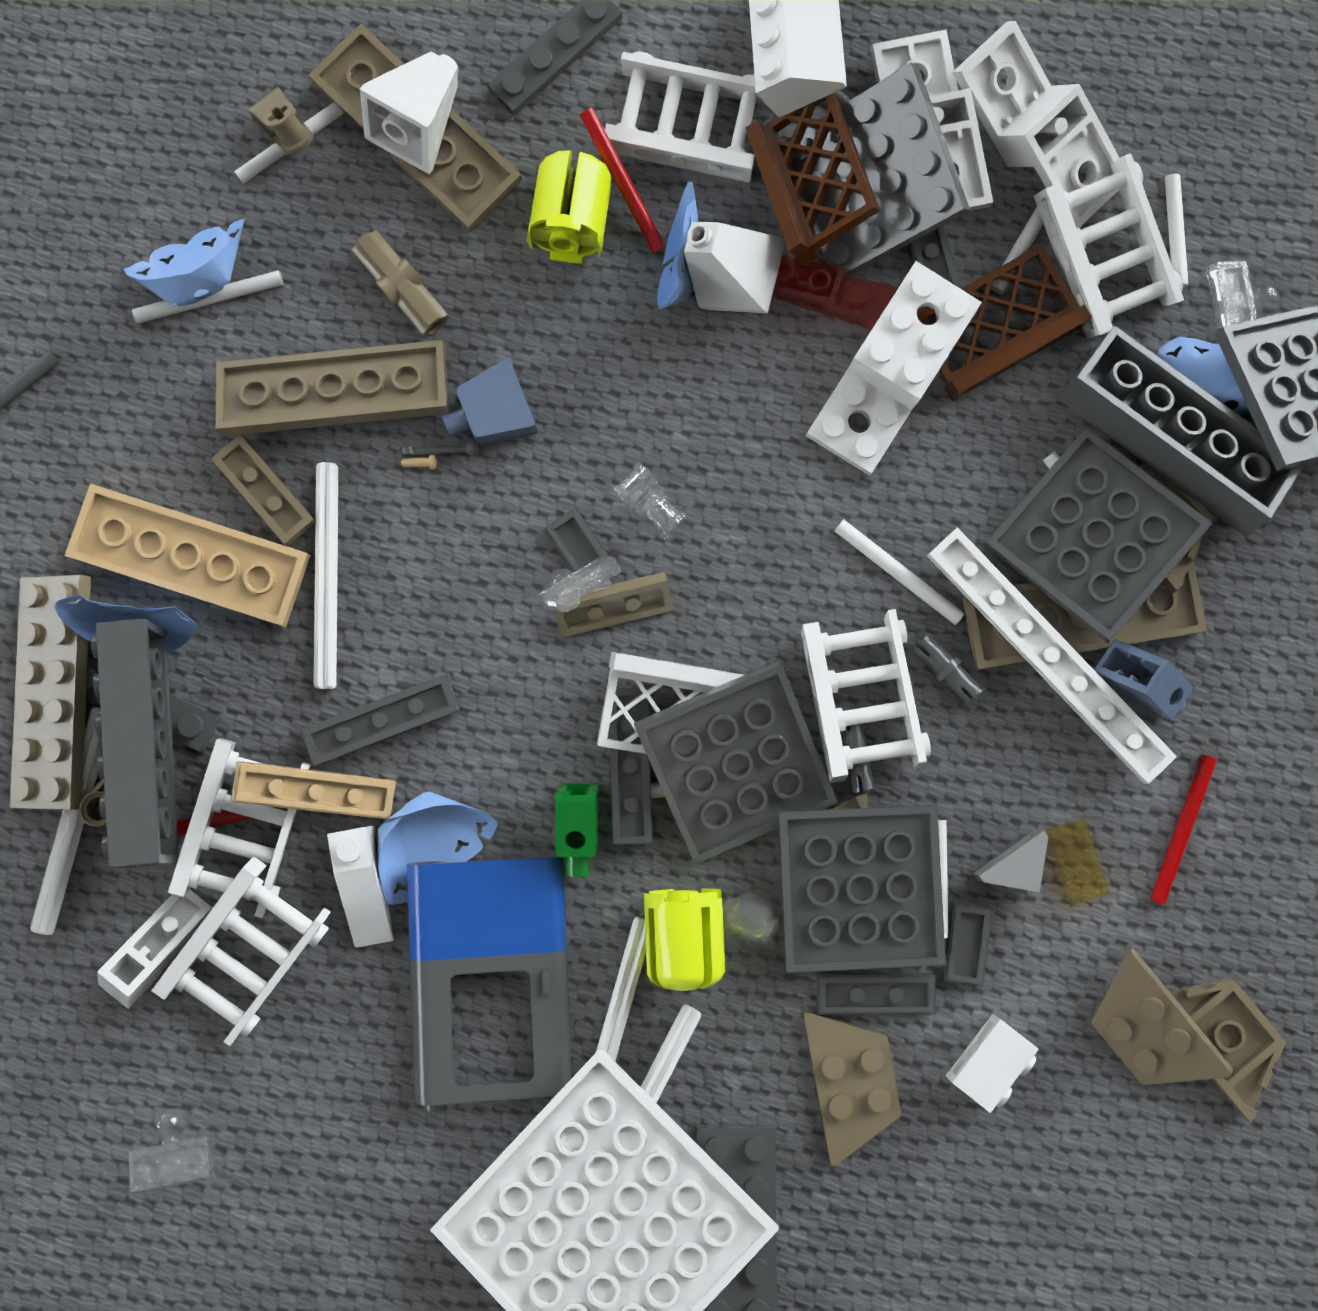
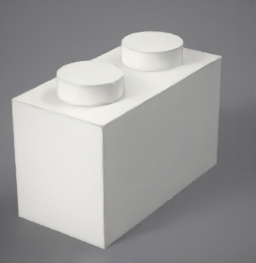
(993, 1064)

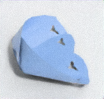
(196, 268)
(674, 284)
(1206, 370)
(85, 614)
(427, 832)

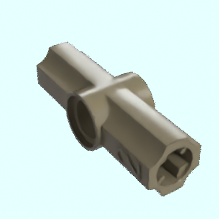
(400, 283)

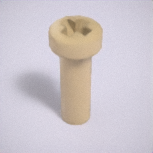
(430, 462)

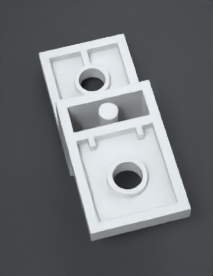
(952, 106)
(1037, 121)
(893, 368)

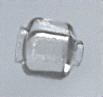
(750, 920)

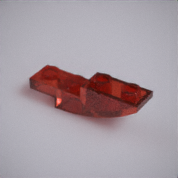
(832, 292)

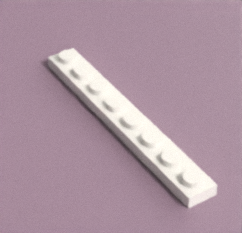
(1051, 656)

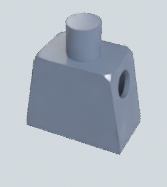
(492, 407)
(1161, 684)

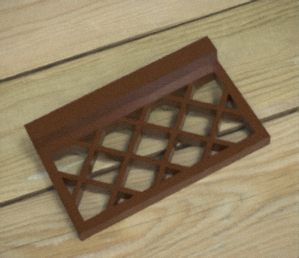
(787, 194)
(1023, 344)

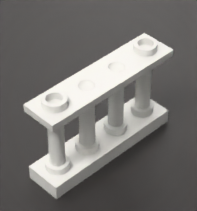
(661, 145)
(1070, 241)
(833, 720)
(201, 836)
(226, 917)

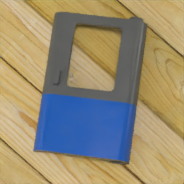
(487, 921)

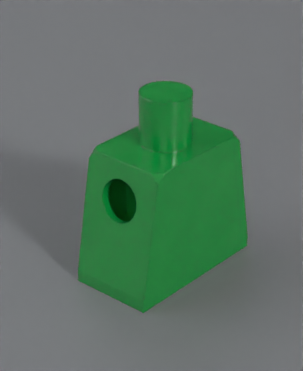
(576, 811)

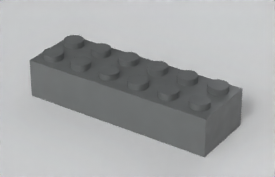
(1178, 431)
(135, 744)

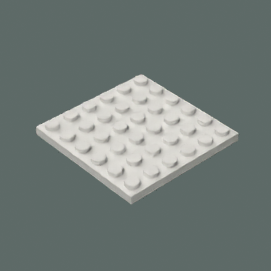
(604, 1208)

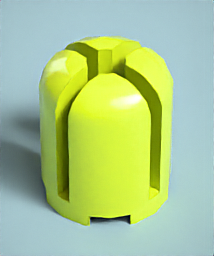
(584, 227)
(684, 938)

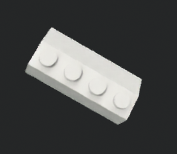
(796, 52)

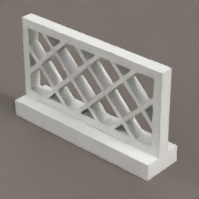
(659, 674)

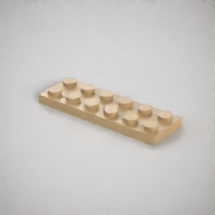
(187, 555)

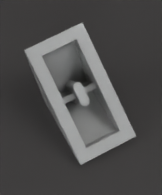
(1019, 865)

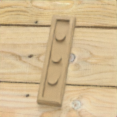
(312, 790)

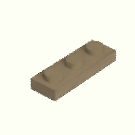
(263, 490)
(617, 605)

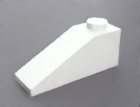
(358, 881)
(152, 948)

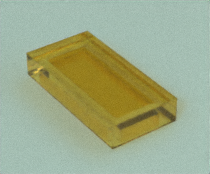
(1077, 861)

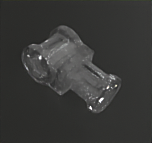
(644, 495)

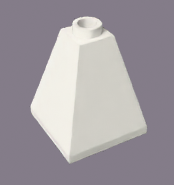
(410, 108)
(732, 266)

